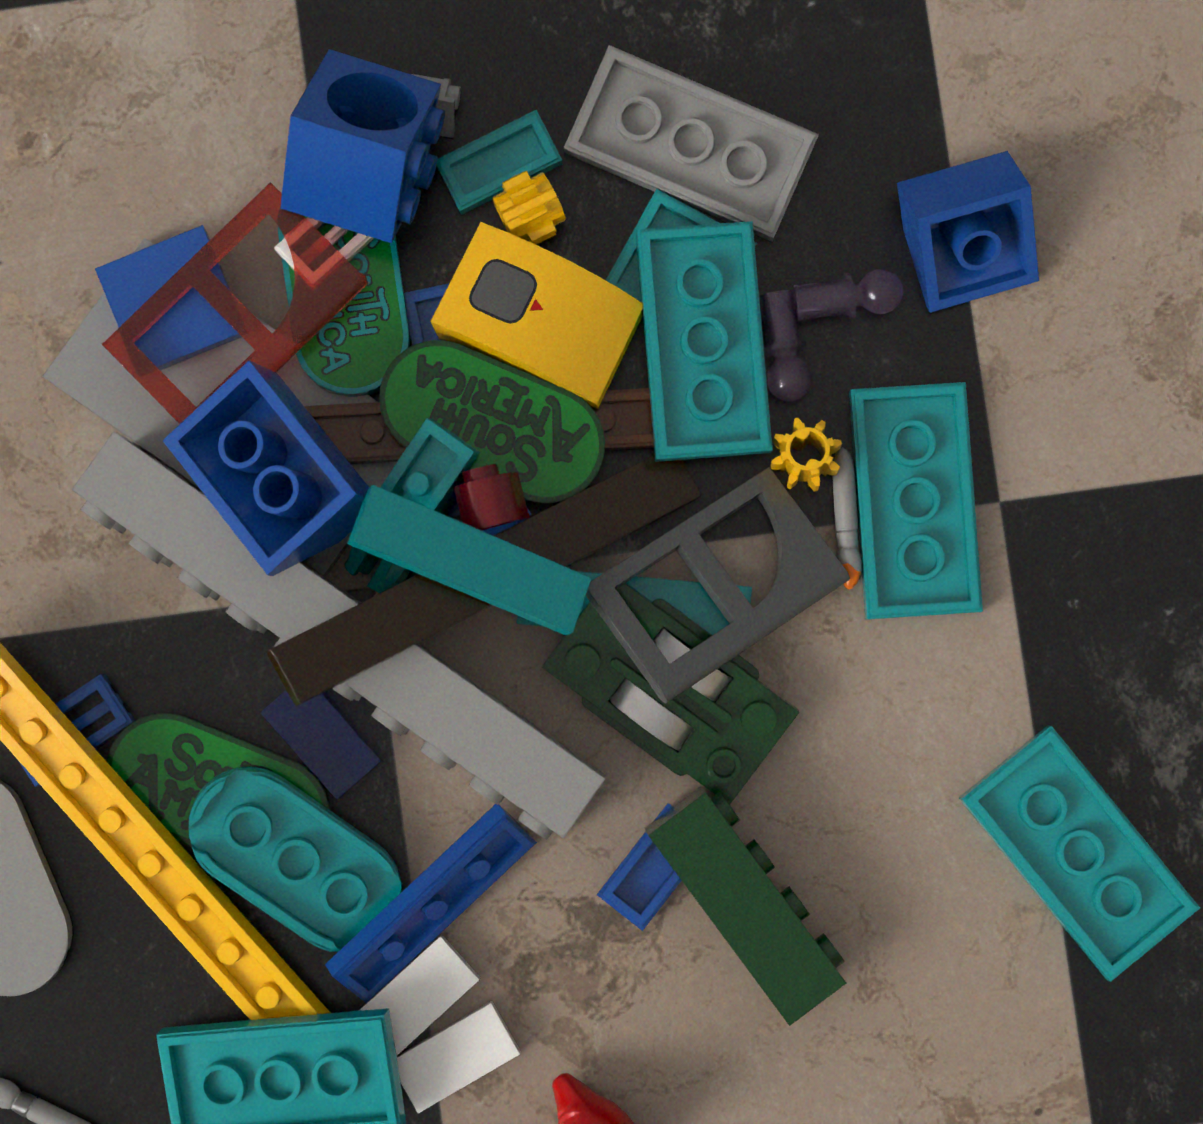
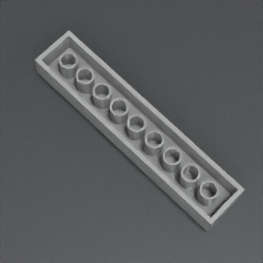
(412, 690)

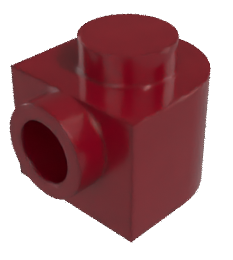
(490, 498)

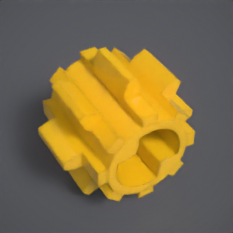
(529, 207)
(798, 440)

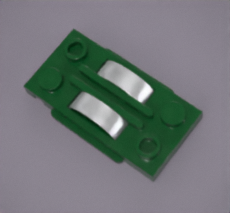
(709, 731)

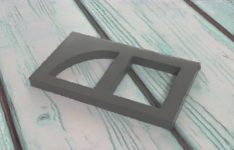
(803, 576)

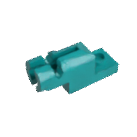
(425, 476)

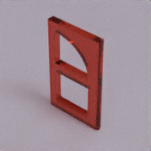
(321, 290)

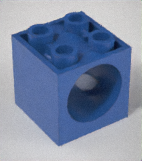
(361, 146)

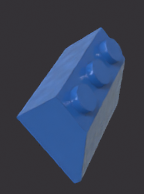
(269, 469)

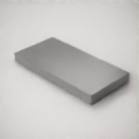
(690, 142)

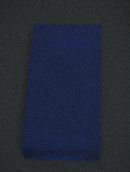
(323, 741)

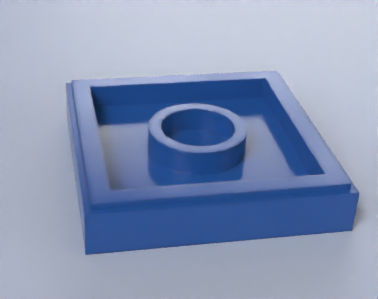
(190, 323)

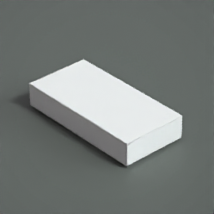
(424, 991)
(456, 1056)

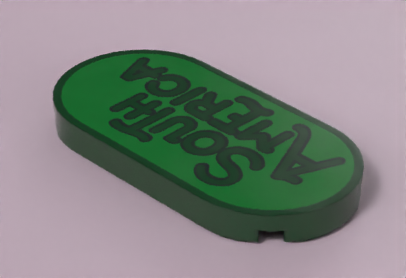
(498, 411)
(174, 756)

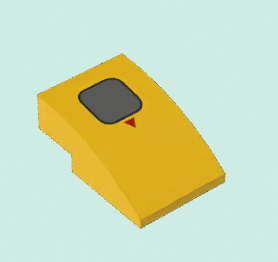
(538, 313)

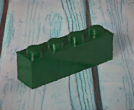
(745, 904)

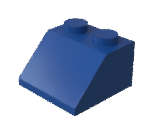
(970, 230)

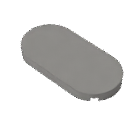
(32, 911)

